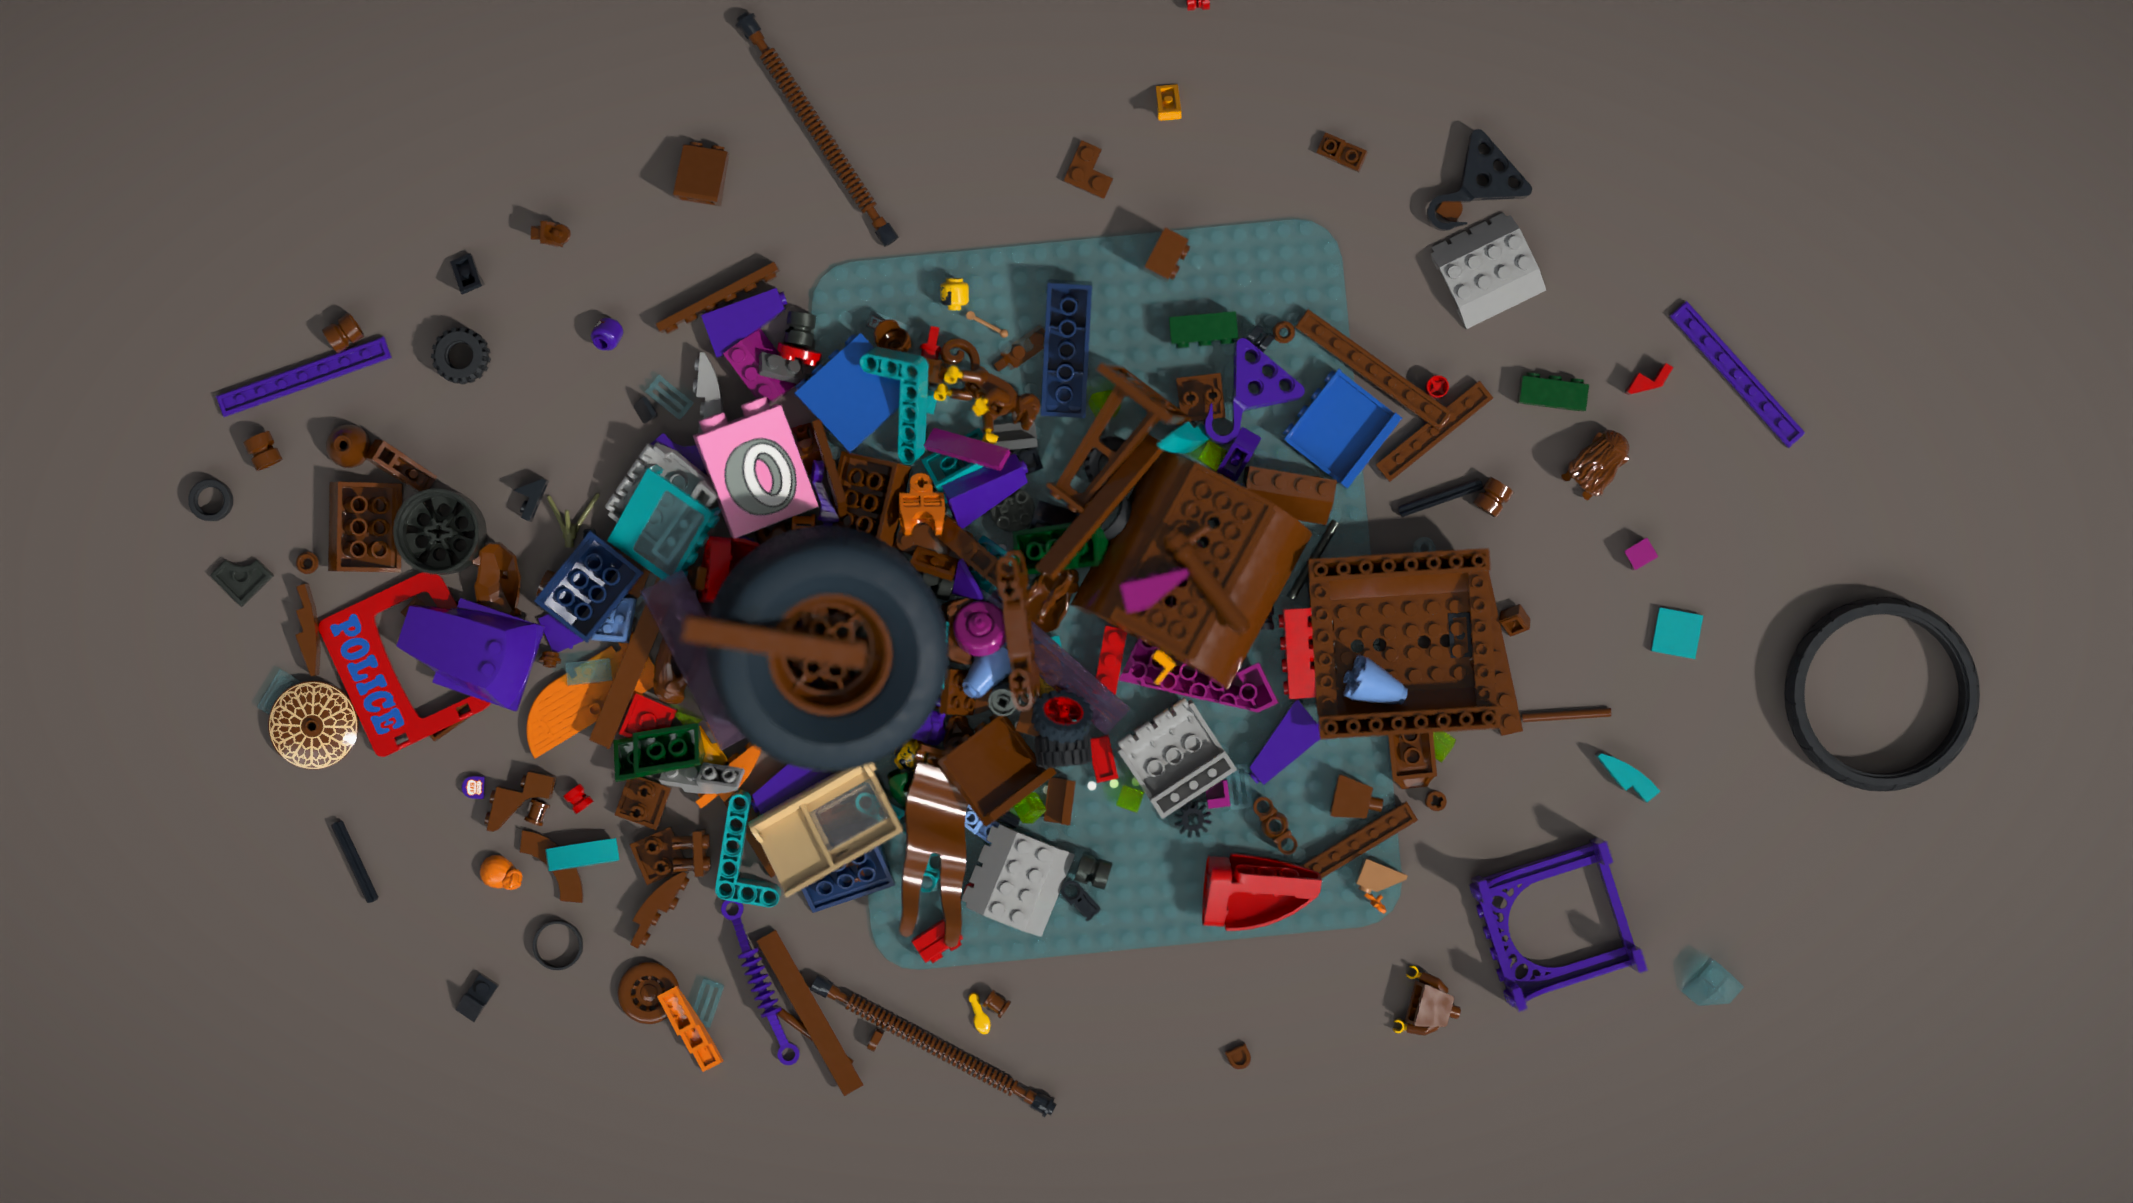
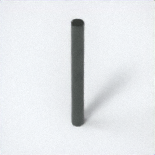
(1315, 555)

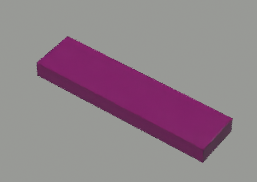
(967, 449)

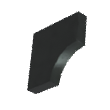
(241, 581)

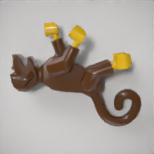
(992, 394)

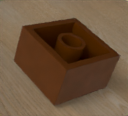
(1166, 255)

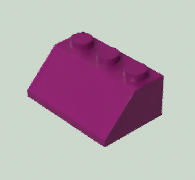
(745, 361)

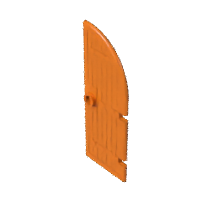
(566, 710)

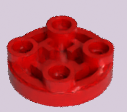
(790, 351)

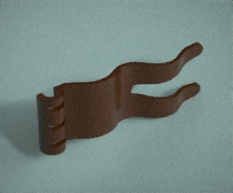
(933, 825)

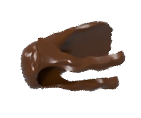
(1598, 463)
(1051, 598)
(667, 686)

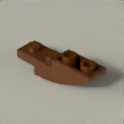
(970, 551)
(661, 899)

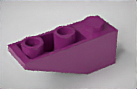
(1144, 593)

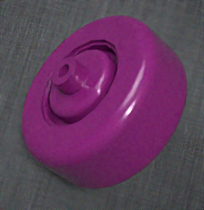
(980, 628)

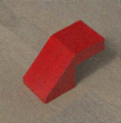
(1641, 383)

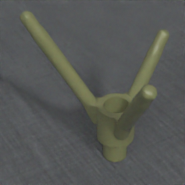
(569, 529)

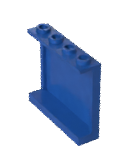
(848, 397)
(1341, 428)

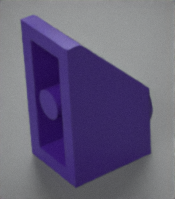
(1239, 454)

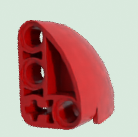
(1254, 891)

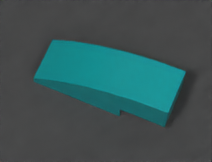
(1184, 439)
(1629, 776)
(582, 854)

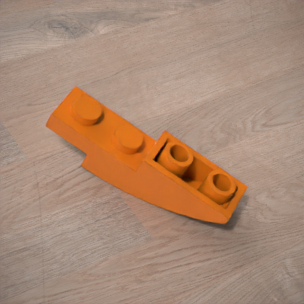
(747, 761)

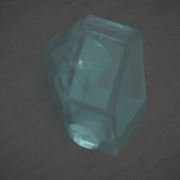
(1712, 985)

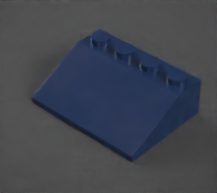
(588, 587)
(835, 889)

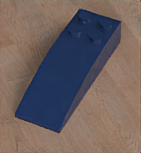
(1066, 348)

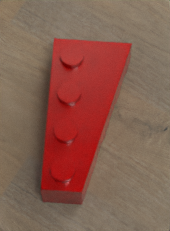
(1298, 653)

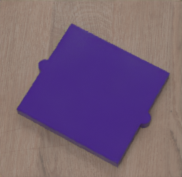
(558, 634)

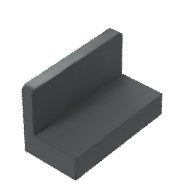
(1014, 437)

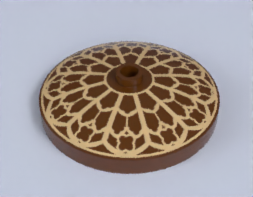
(334, 719)

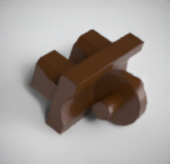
(551, 233)

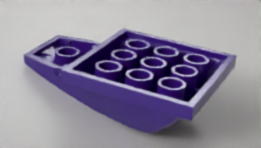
(474, 649)

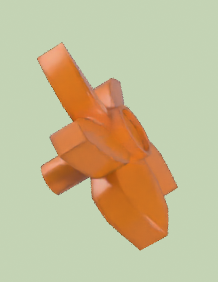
(1376, 902)

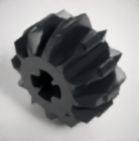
(1184, 819)

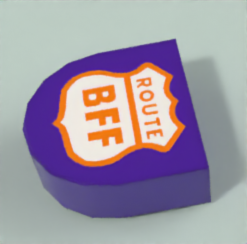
(474, 787)

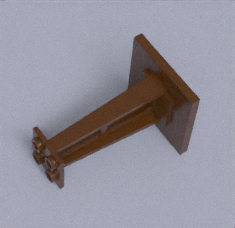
(1157, 409)

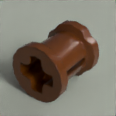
(1442, 803)
(537, 812)
(996, 1003)

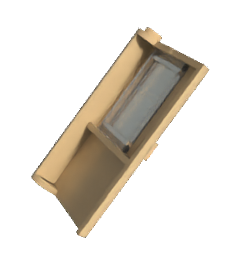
(823, 822)

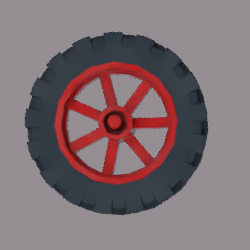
(1061, 725)

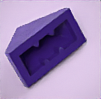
(965, 583)

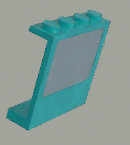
(663, 526)

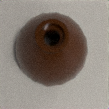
(357, 441)

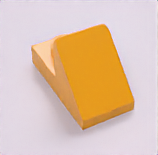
(1168, 102)

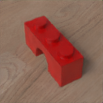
(1111, 657)

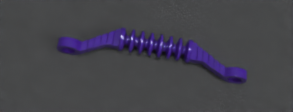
(827, 511)
(757, 978)

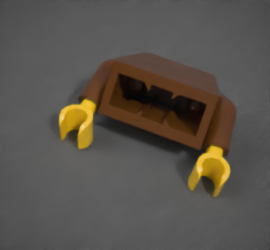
(1429, 1006)

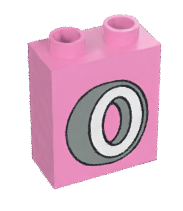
(754, 467)

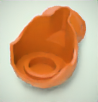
(500, 873)

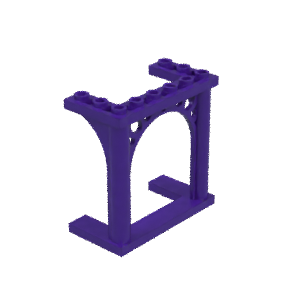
(1522, 990)

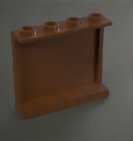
(993, 768)

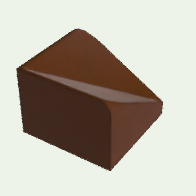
(1514, 620)

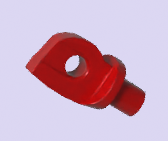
(930, 349)

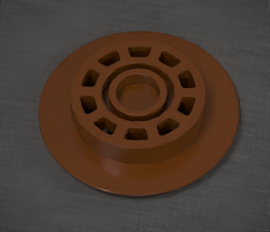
(645, 992)

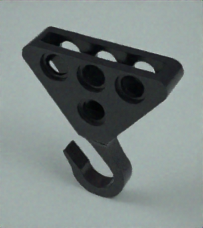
(1479, 164)

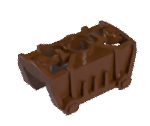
(949, 611)

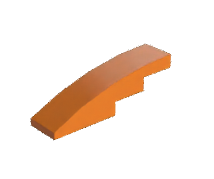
(690, 1028)

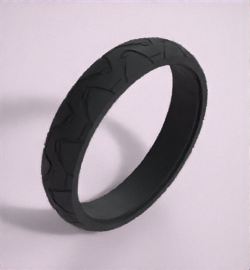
(1967, 699)

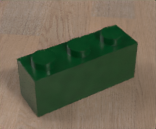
(1203, 329)
(1553, 392)

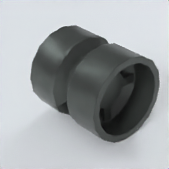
(800, 328)
(940, 587)
(1001, 700)
(1093, 871)

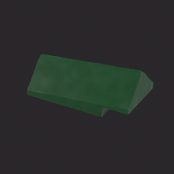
(1038, 541)
(658, 751)

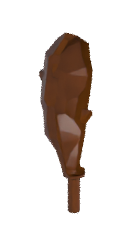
(498, 579)

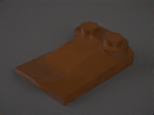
(924, 537)
(1412, 759)

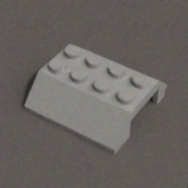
(1488, 269)
(676, 470)
(1175, 757)
(1017, 880)

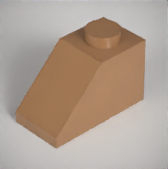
(1377, 876)

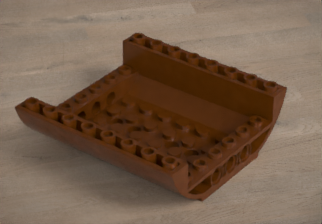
(1246, 554)
(1400, 601)

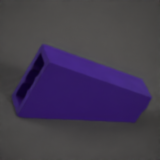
(741, 319)
(983, 489)
(1289, 740)
(785, 785)

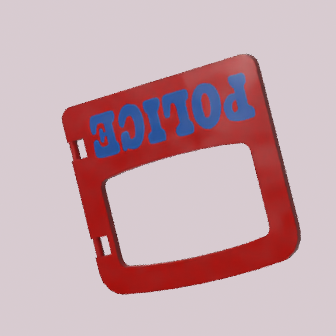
(369, 675)

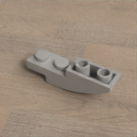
(707, 387)
(705, 778)

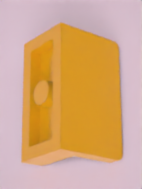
(1165, 661)

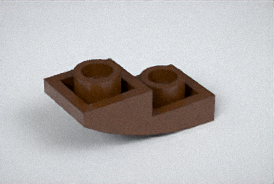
(1342, 152)

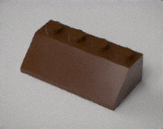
(1299, 495)

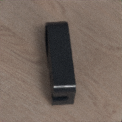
(1082, 900)

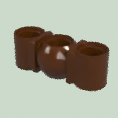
(1282, 833)

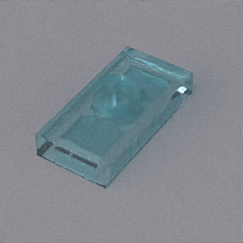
(589, 671)

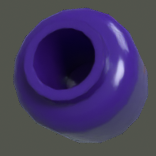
(607, 334)

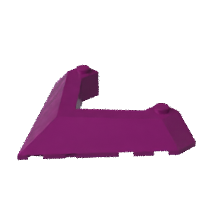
(1247, 691)

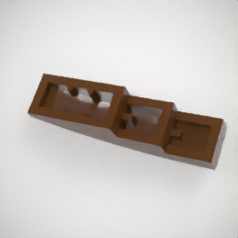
(310, 637)

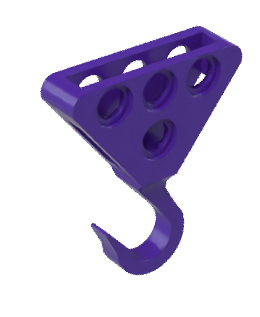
(1243, 399)

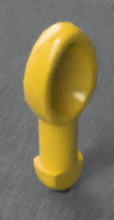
(981, 1019)

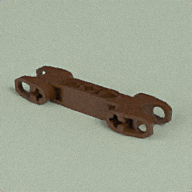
(1018, 628)

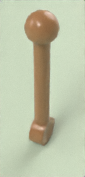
(971, 316)

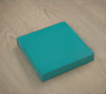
(1676, 633)

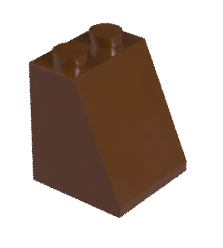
(701, 174)

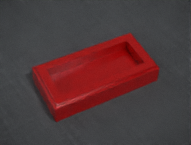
(1103, 759)

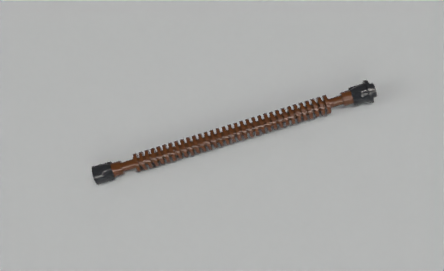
(751, 30)
(1037, 1100)

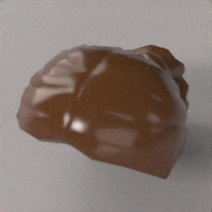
(956, 728)

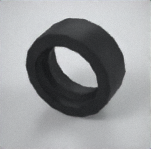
(198, 488)

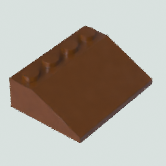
(871, 494)
(363, 527)

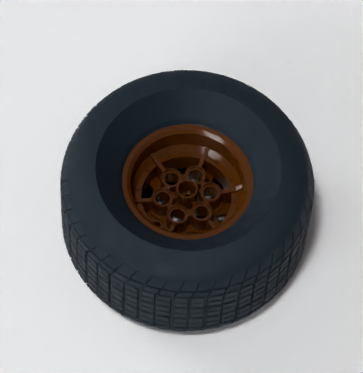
(854, 716)

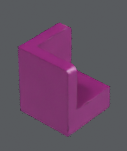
(1640, 553)
(1218, 795)

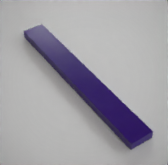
(1737, 374)
(304, 377)

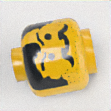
(954, 293)
(905, 755)

